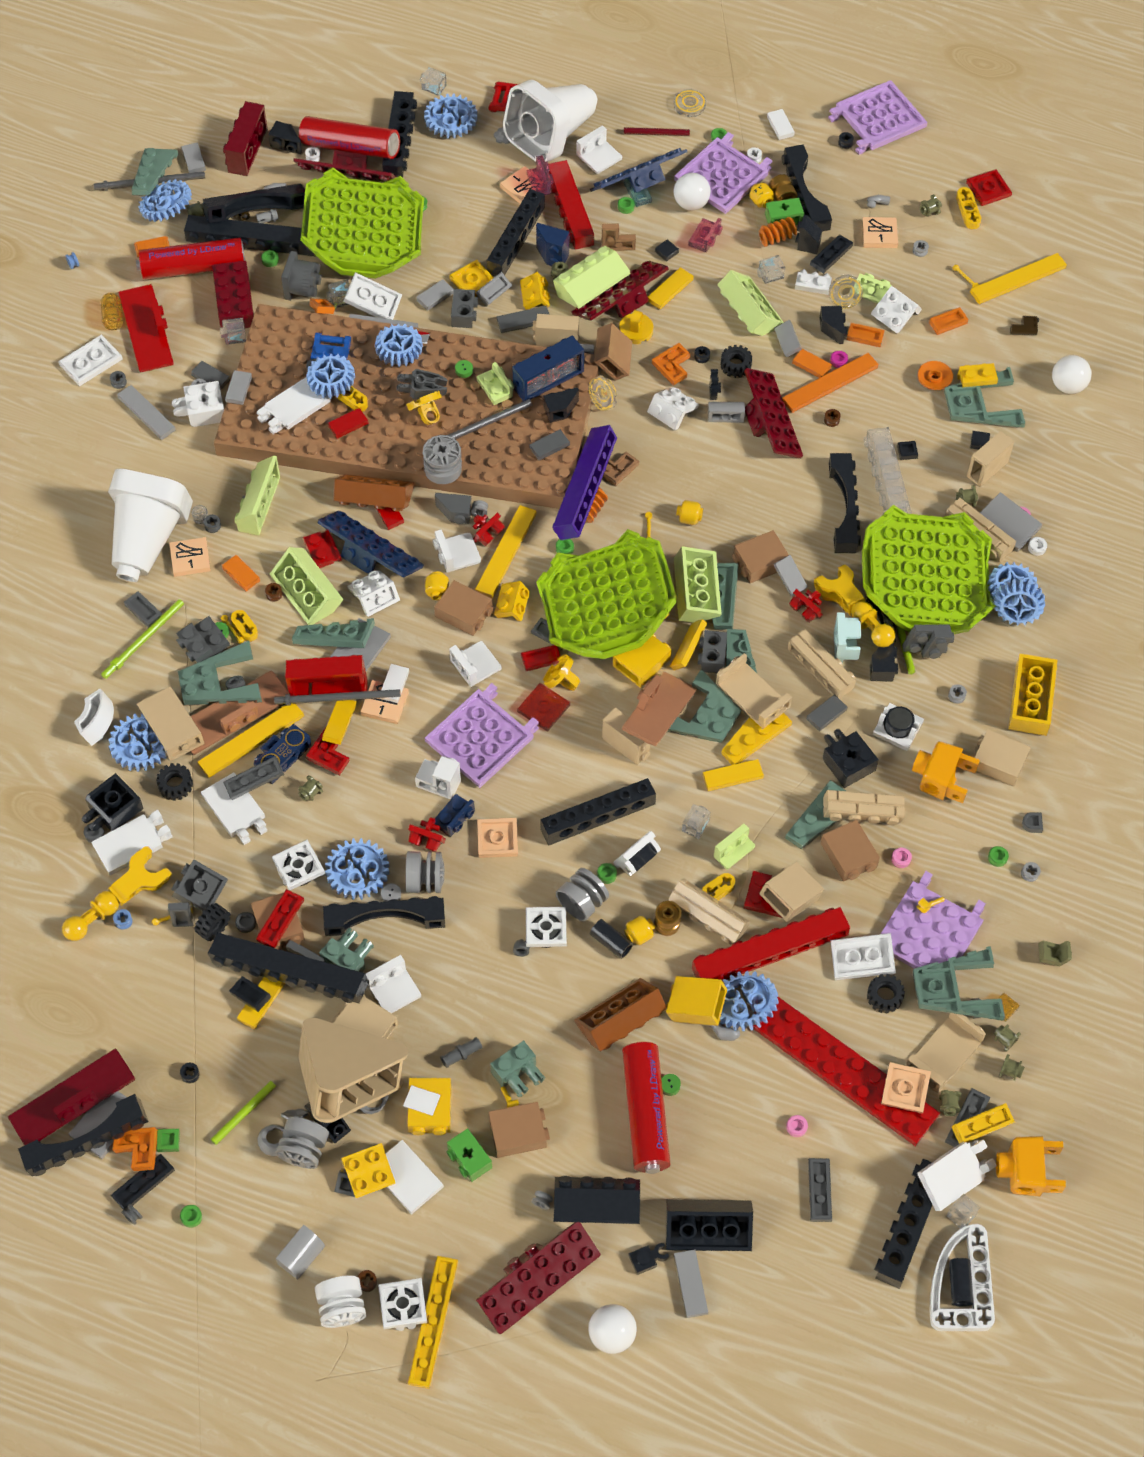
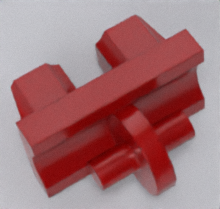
(494, 524)
(812, 610)
(417, 833)

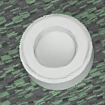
(1037, 546)

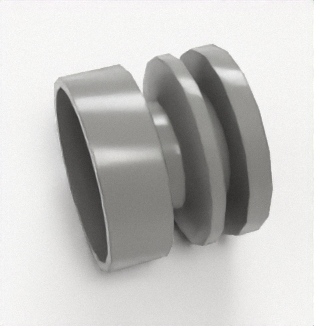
(442, 459)
(424, 872)
(582, 894)
(302, 1142)

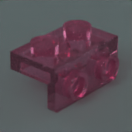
(539, 177)
(705, 234)

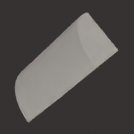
(726, 412)
(300, 1252)

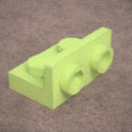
(873, 288)
(496, 384)
(734, 847)

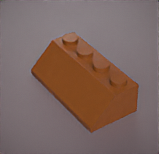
(373, 491)
(621, 1014)

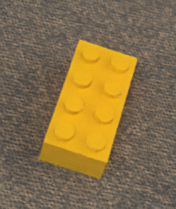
(1033, 694)

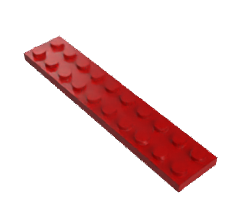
(842, 1069)

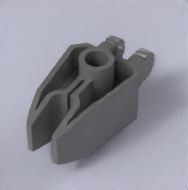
(422, 383)

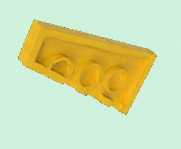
(753, 737)

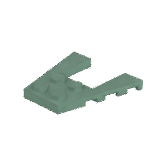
(968, 404)
(201, 682)
(939, 991)

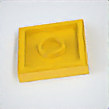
(471, 277)

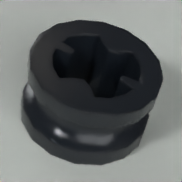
(845, 144)
(704, 358)
(189, 1066)

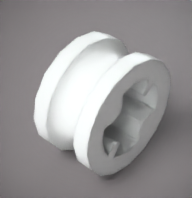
(313, 150)
(755, 151)

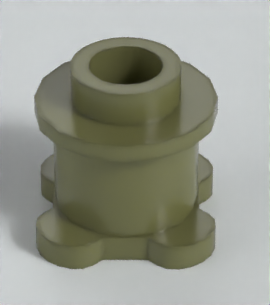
(930, 206)
(195, 209)
(558, 268)
(968, 495)
(310, 789)
(1006, 1036)
(1012, 1068)
(950, 1102)

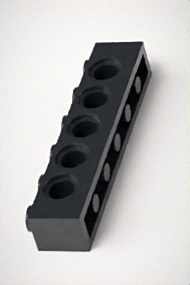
(401, 120)
(516, 233)
(598, 811)
(894, 1273)

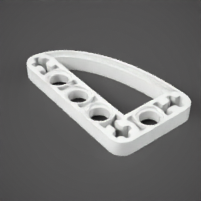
(985, 1287)

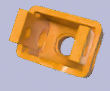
(940, 768)
(1026, 1166)

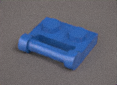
(320, 349)

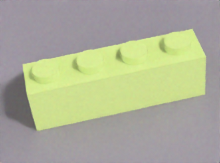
(590, 277)
(749, 303)
(258, 496)
(697, 584)
(305, 585)

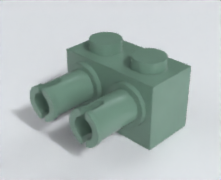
(337, 951)
(514, 1064)

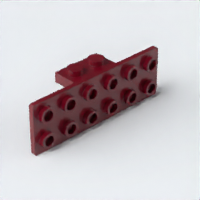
(348, 163)
(625, 295)
(769, 414)
(71, 1097)
(537, 1276)

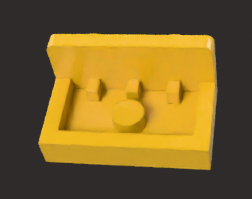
(534, 291)
(977, 375)
(512, 600)

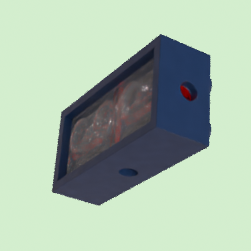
(548, 368)

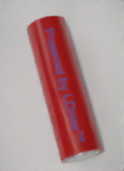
(349, 137)
(188, 258)
(646, 1107)

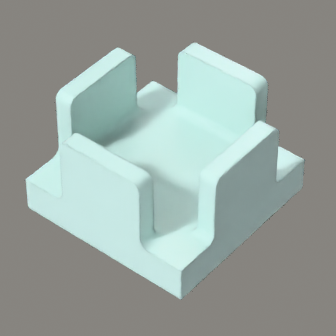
(845, 636)

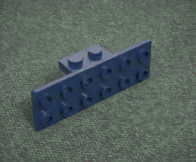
(642, 175)
(367, 548)

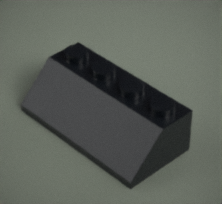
(597, 1200)
(709, 1225)

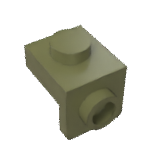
(1055, 953)

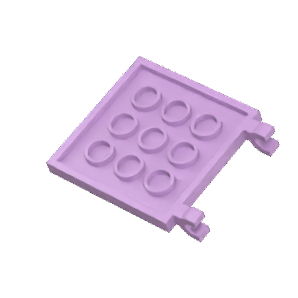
(879, 116)
(727, 172)
(481, 736)
(932, 935)

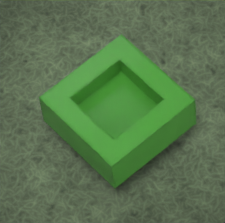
(168, 1140)

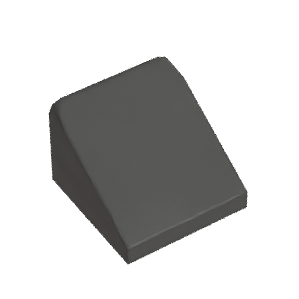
(343, 1184)

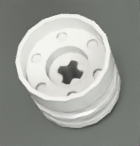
(340, 1301)

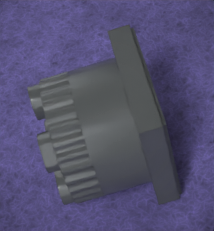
(300, 277)

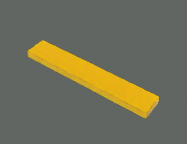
(1018, 278)
(506, 551)
(250, 739)
(431, 1332)

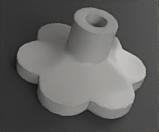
(500, 136)
(300, 1113)

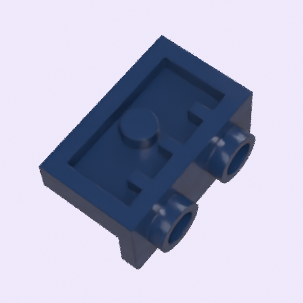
(454, 814)

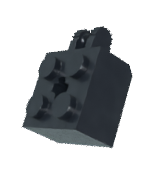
(849, 757)
(112, 804)

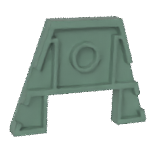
(713, 717)

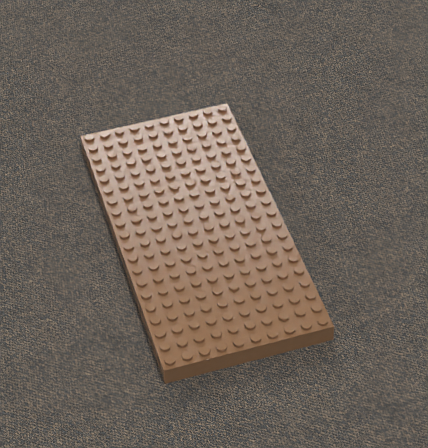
(391, 446)

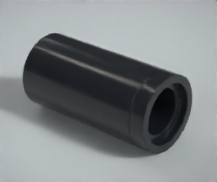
(611, 938)
(961, 1282)

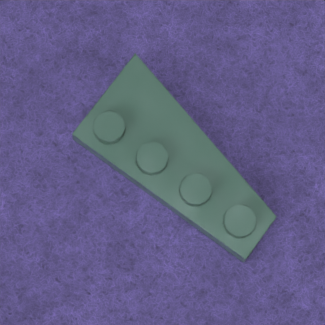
(151, 169)
(727, 586)
(336, 635)
(736, 645)
(812, 821)

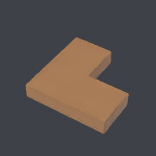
(611, 238)
(621, 468)

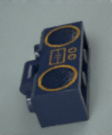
(287, 748)

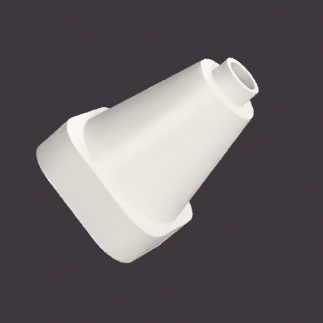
(542, 117)
(143, 519)

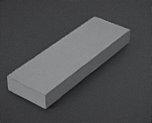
(691, 1283)

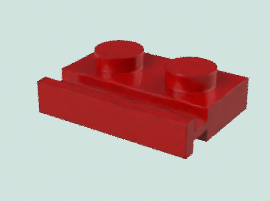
(322, 548)

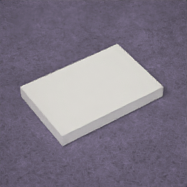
(372, 297)
(90, 360)
(863, 956)
(413, 1179)

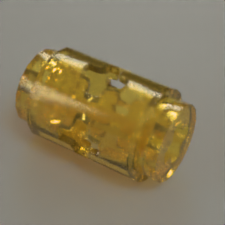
(111, 311)

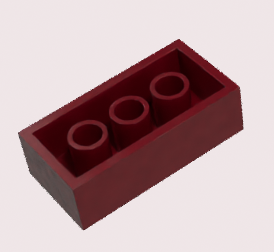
(245, 138)
(233, 292)

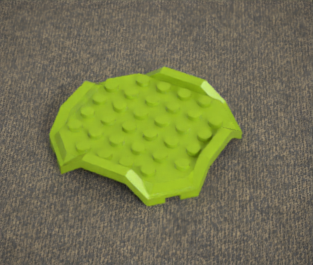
(362, 224)
(927, 569)
(607, 597)

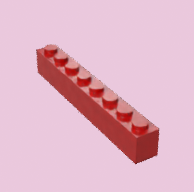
(773, 946)

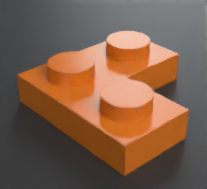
(668, 363)
(142, 1144)

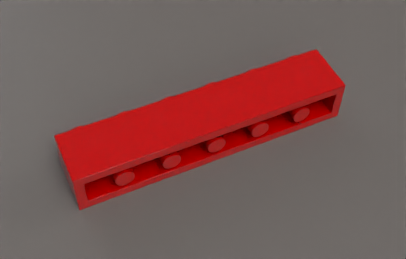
(570, 205)

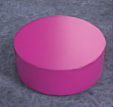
(838, 359)

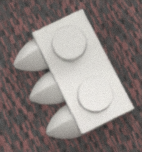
(813, 282)

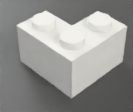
(439, 777)

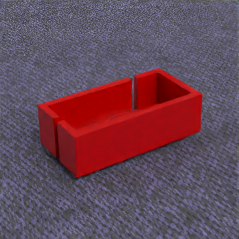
(326, 675)

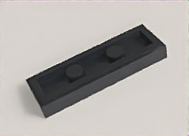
(831, 253)
(142, 1183)

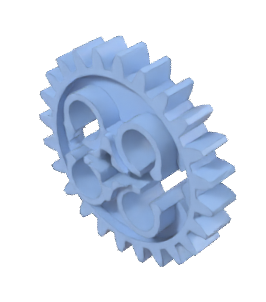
(447, 122)
(165, 200)
(127, 752)
(342, 878)
(760, 991)

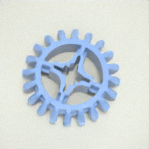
(398, 345)
(340, 380)
(1009, 572)
(1031, 603)

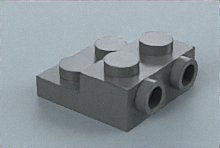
(929, 639)
(202, 640)
(199, 885)

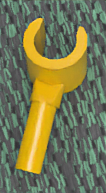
(924, 906)
(510, 1103)

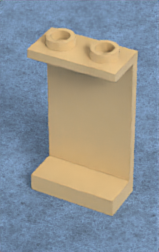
(752, 692)
(171, 723)
(947, 1049)

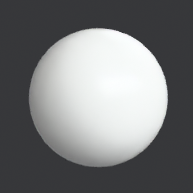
(692, 191)
(1071, 374)
(612, 1328)

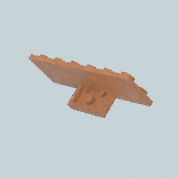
(658, 707)
(224, 719)

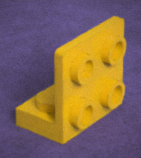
(368, 1170)

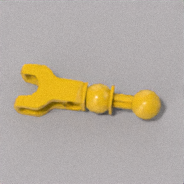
(852, 602)
(118, 893)

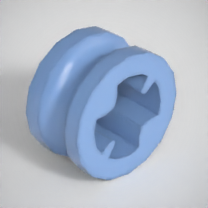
(72, 260)
(128, 921)

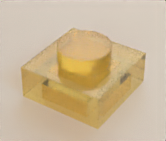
(1009, 1006)

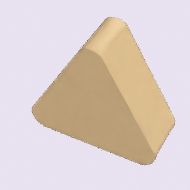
(347, 1068)

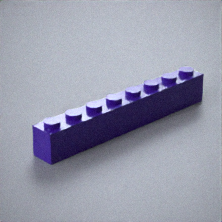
(584, 482)

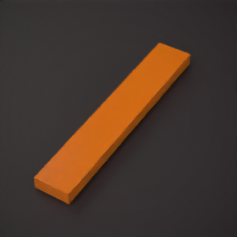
(830, 382)

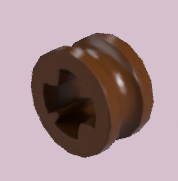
(832, 422)
(273, 597)
(371, 1285)

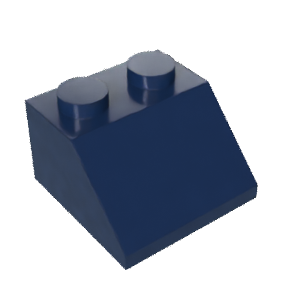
(552, 243)

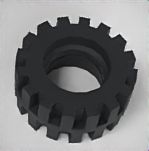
(735, 353)
(171, 772)
(212, 921)
(892, 984)

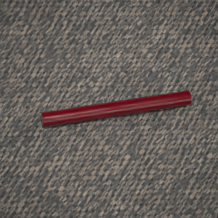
(657, 131)

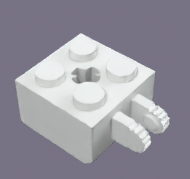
(201, 403)

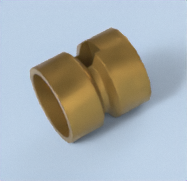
(782, 188)
(667, 918)

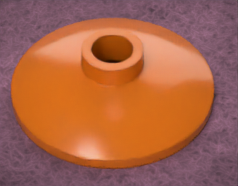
(938, 370)

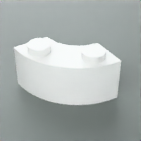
(95, 717)

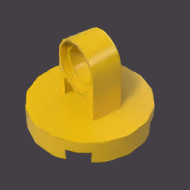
(637, 327)
(426, 404)
(561, 674)

